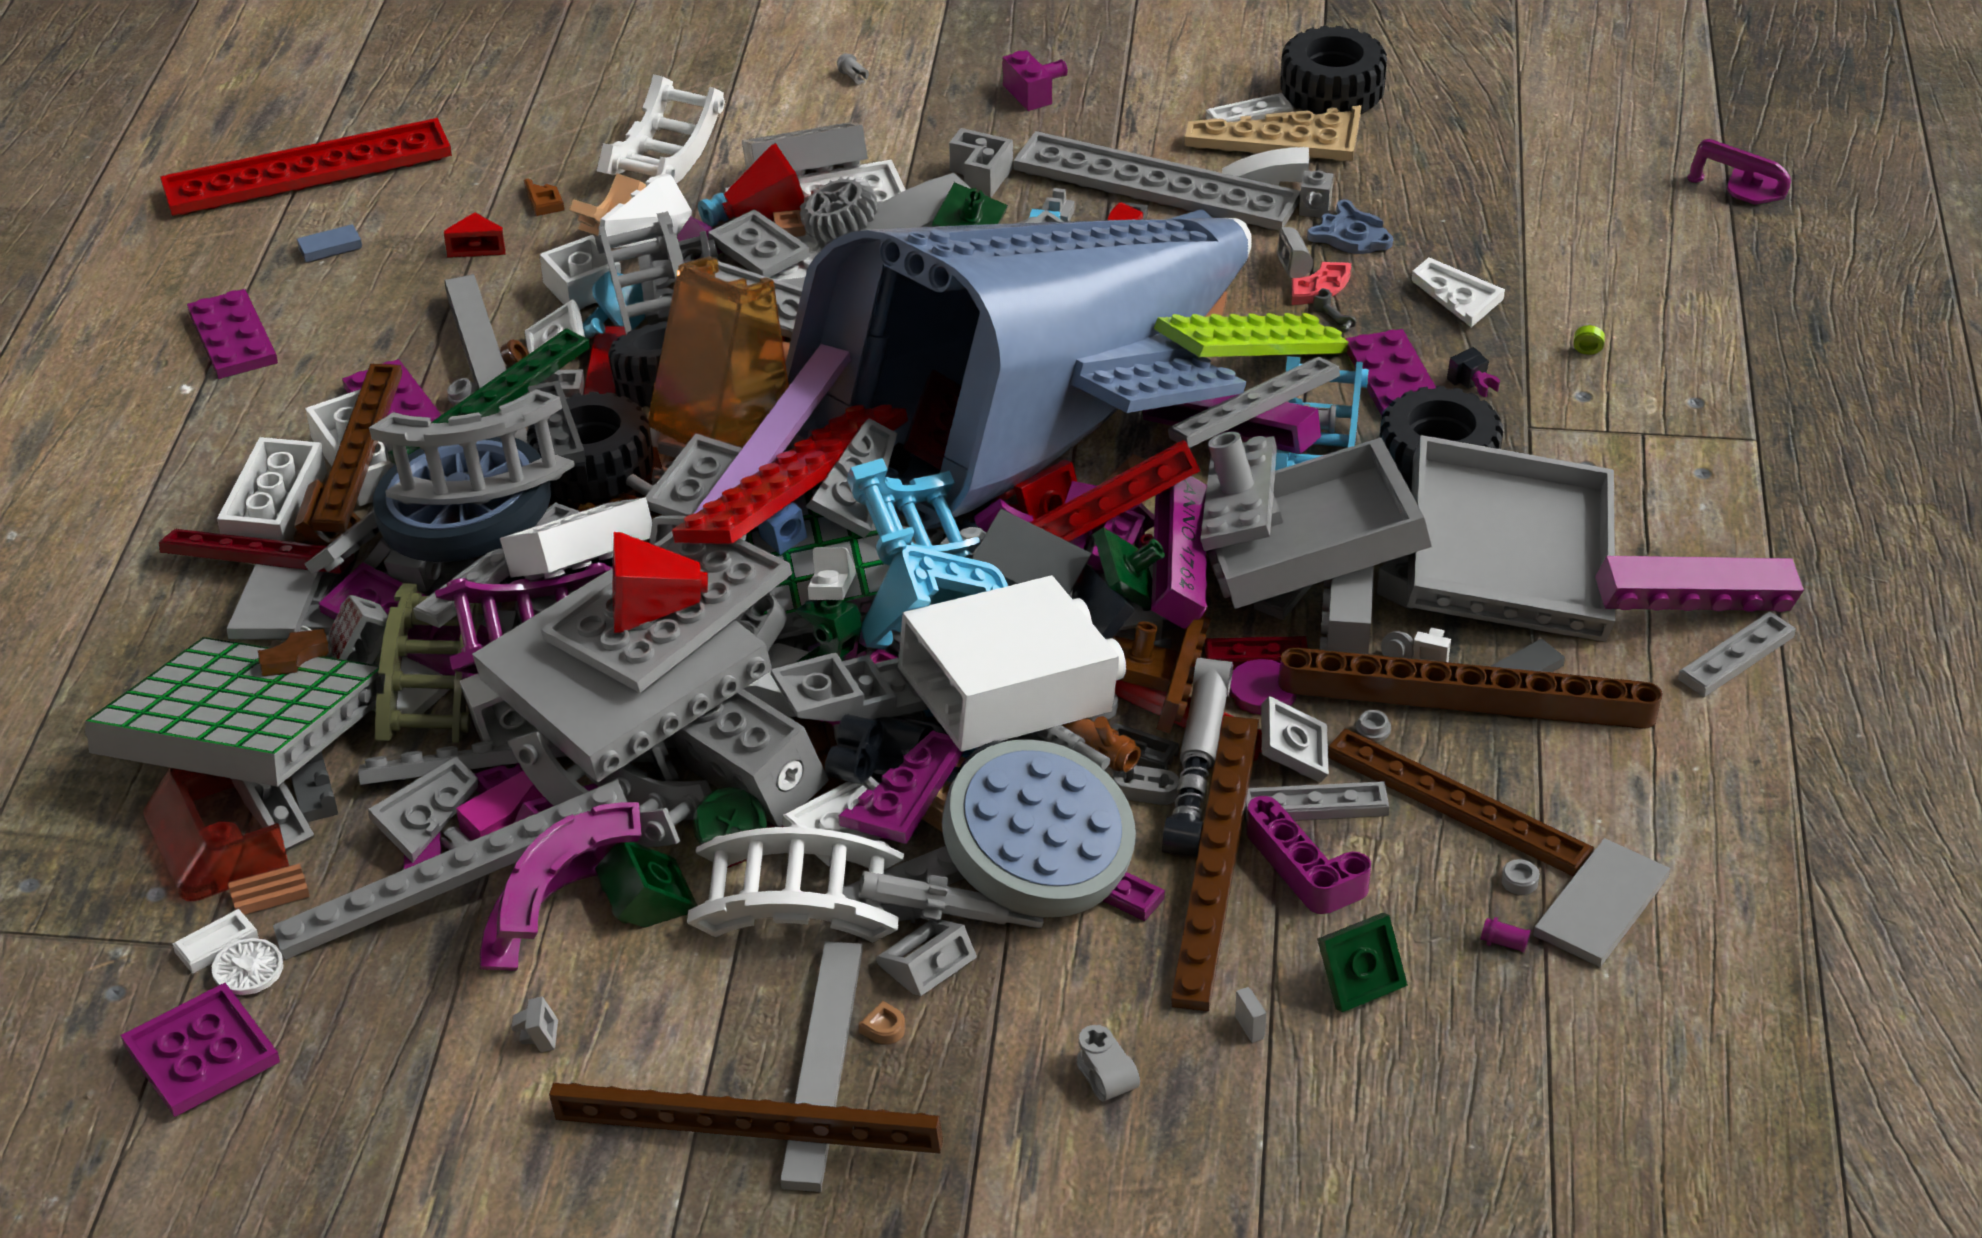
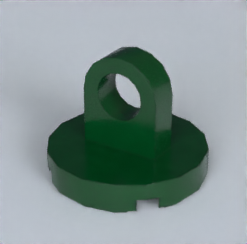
(726, 813)

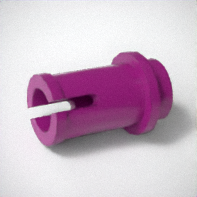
(1505, 935)

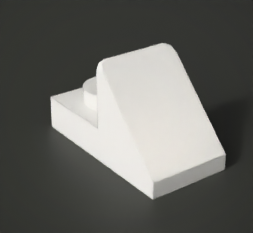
(832, 574)

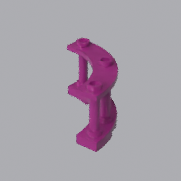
(521, 590)
(553, 860)

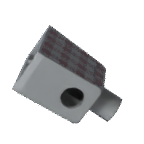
(358, 630)

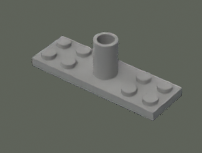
(1238, 490)

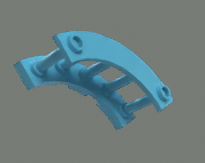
(1360, 380)
(883, 493)

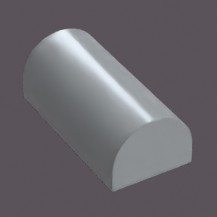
(1293, 253)

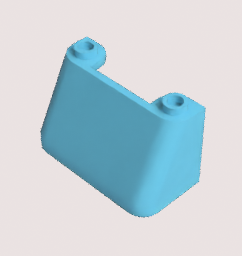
(922, 579)

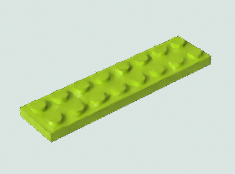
(1252, 335)

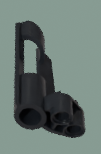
(878, 745)

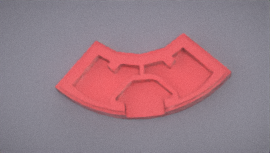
(1330, 276)

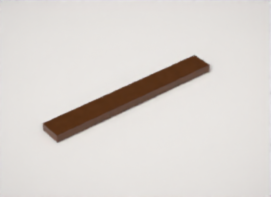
(356, 449)
(1460, 802)

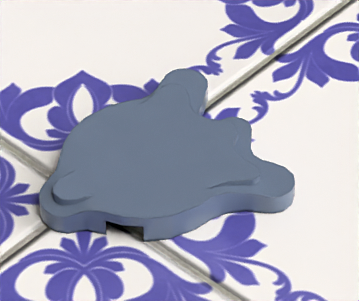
(1351, 230)

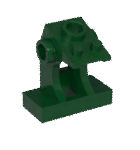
(835, 628)

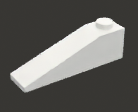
(641, 211)

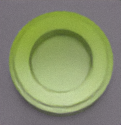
(1589, 340)

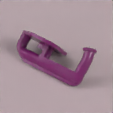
(1752, 178)

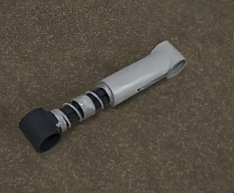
(1198, 753)

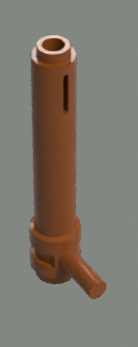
(1106, 740)

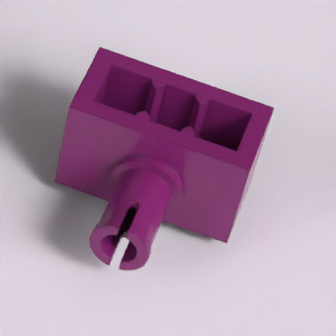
(1029, 79)

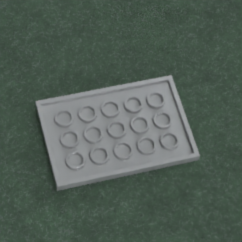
(639, 656)

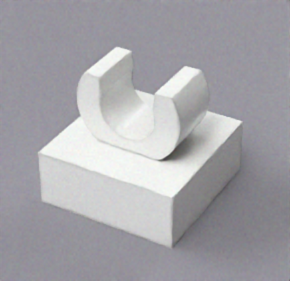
(1432, 646)

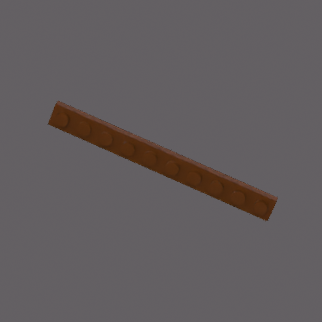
(1215, 865)
(747, 1117)

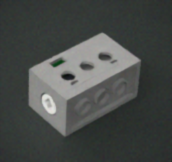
(755, 750)

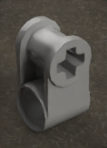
(1105, 1063)

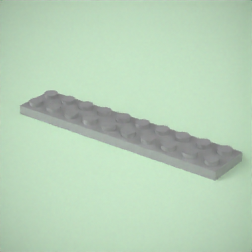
(1157, 180)

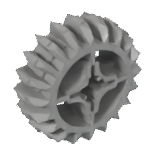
(838, 208)

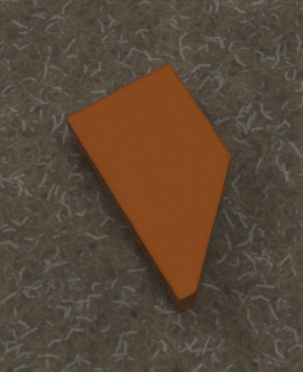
(543, 199)

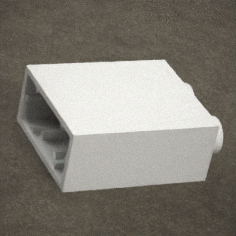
(1009, 662)

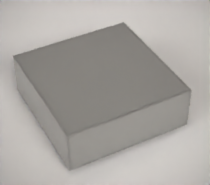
(1250, 1014)

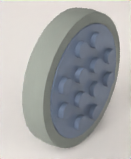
(1038, 828)

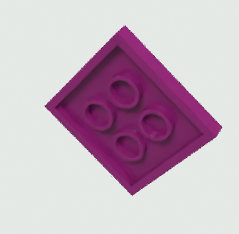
(200, 1049)

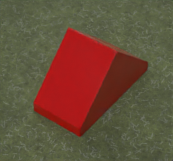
(474, 237)

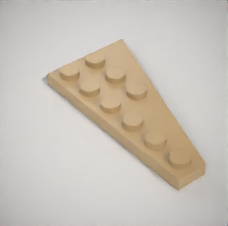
(1326, 134)

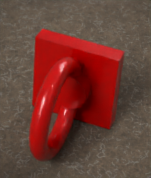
(1042, 491)

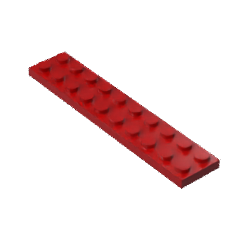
(305, 166)
(781, 481)

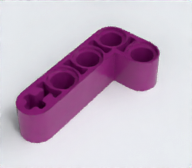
(1317, 881)

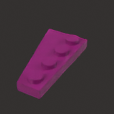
(905, 792)

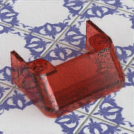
(207, 857)

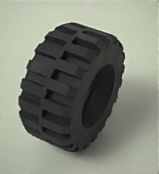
(1333, 70)
(636, 361)
(1437, 414)
(614, 443)

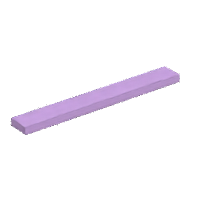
(784, 418)

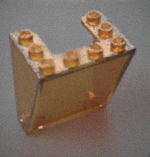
(718, 357)

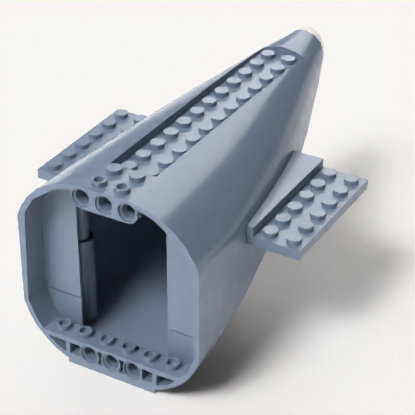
(1032, 323)

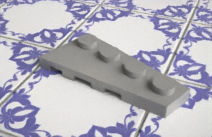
(834, 495)

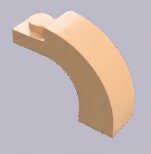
(619, 193)

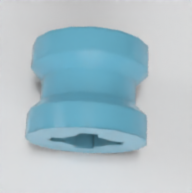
(712, 210)

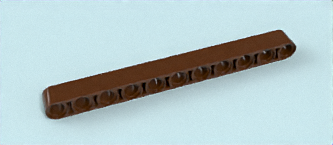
(1469, 687)

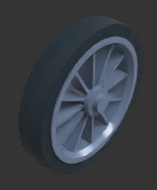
(428, 531)

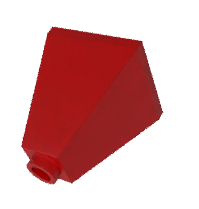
(765, 186)
(651, 582)

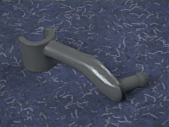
(1322, 303)

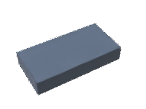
(329, 243)

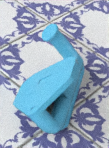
(605, 296)

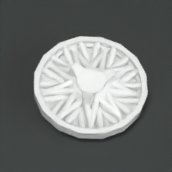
(248, 966)

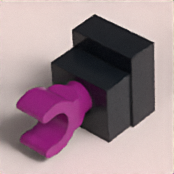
(1471, 370)

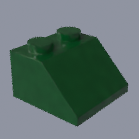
(643, 885)

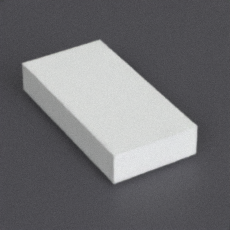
(203, 945)

